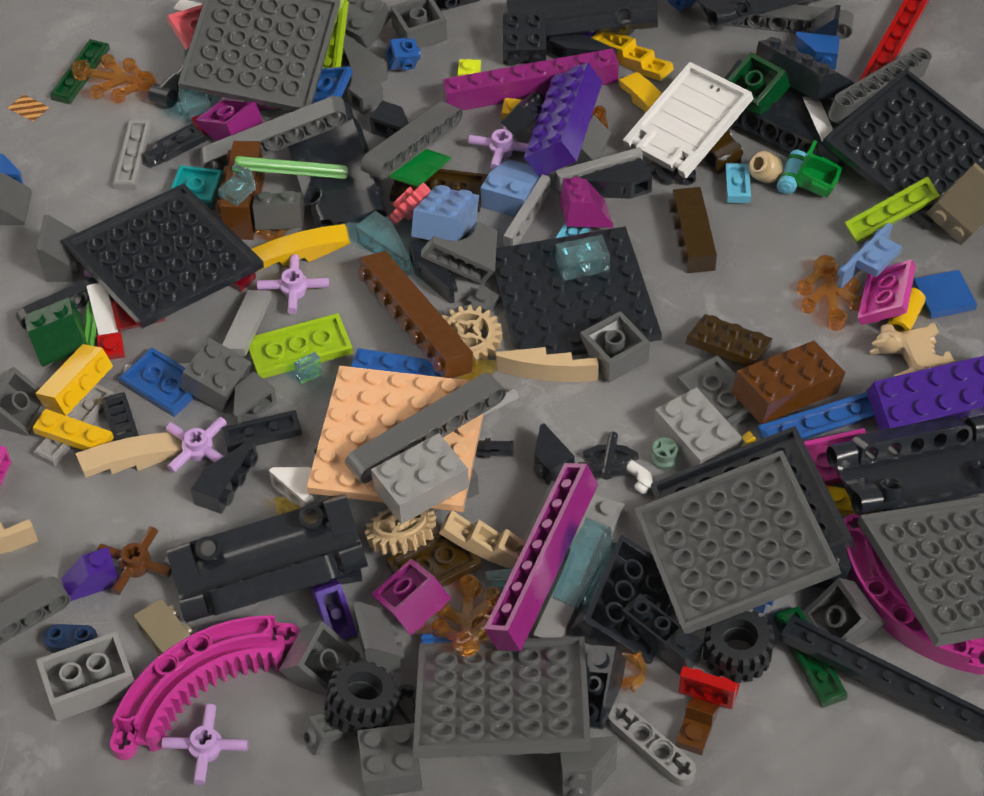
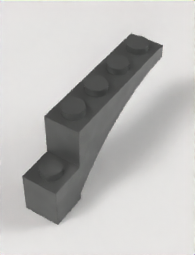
(367, 75)

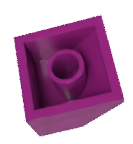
(229, 118)
(583, 205)
(411, 596)

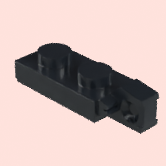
(174, 145)

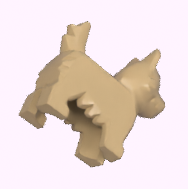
(915, 346)

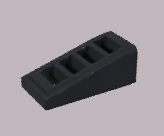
(116, 405)

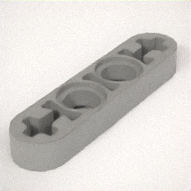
(653, 742)

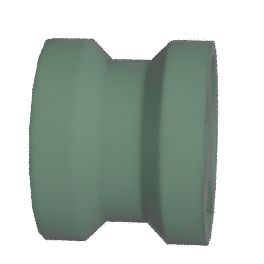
(669, 449)

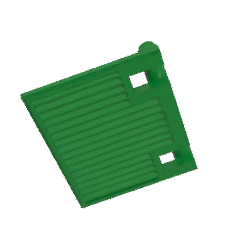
(420, 168)

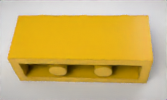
(74, 379)

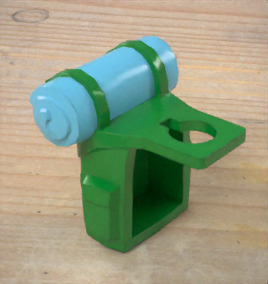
(808, 172)

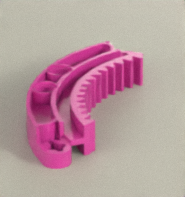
(891, 605)
(159, 695)

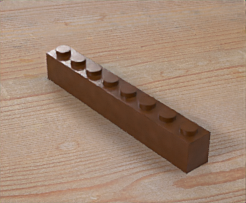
(416, 315)

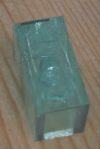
(582, 257)

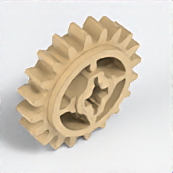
(469, 326)
(391, 536)

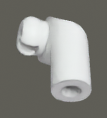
(643, 476)

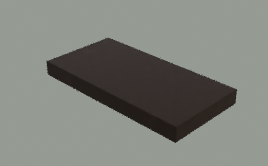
(453, 179)

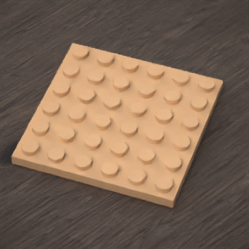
(369, 404)

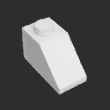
(293, 485)

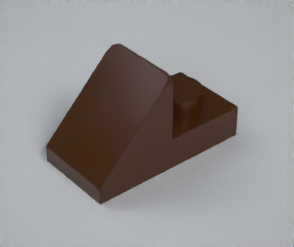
(697, 726)

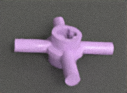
(500, 144)
(293, 284)
(195, 443)
(205, 744)

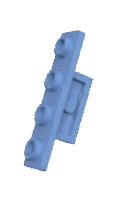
(872, 257)

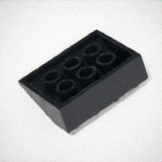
(803, 72)
(621, 577)

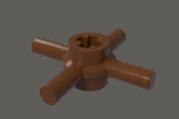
(136, 560)

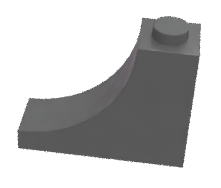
(469, 257)

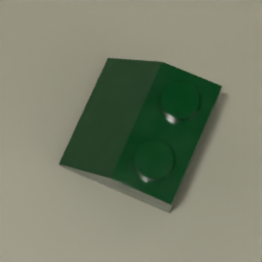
(761, 78)
(55, 331)

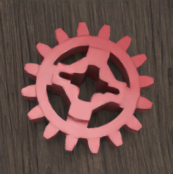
(407, 203)

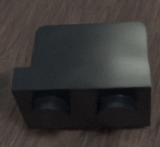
(524, 37)

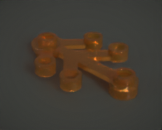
(140, 81)
(826, 268)
(468, 640)

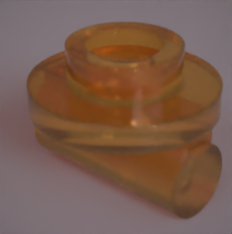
(600, 113)

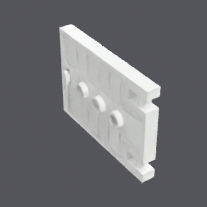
(688, 119)

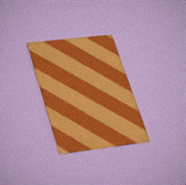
(28, 107)

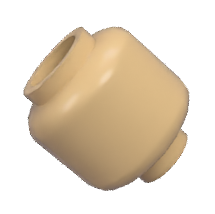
(765, 167)

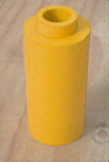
(906, 321)

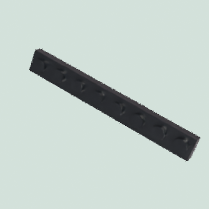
(884, 677)

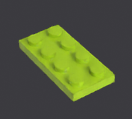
(279, 349)

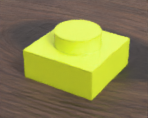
(469, 66)

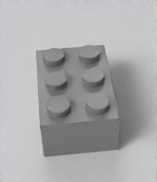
(696, 428)
(420, 478)
(86, 675)

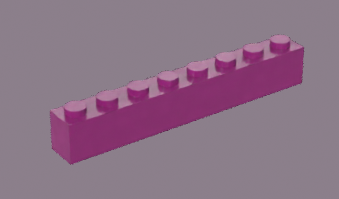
(520, 81)
(541, 557)

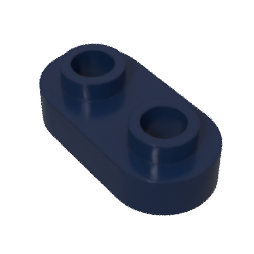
(68, 636)

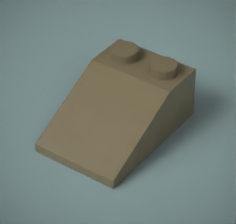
(961, 206)

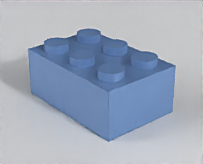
(445, 214)

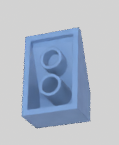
(508, 187)

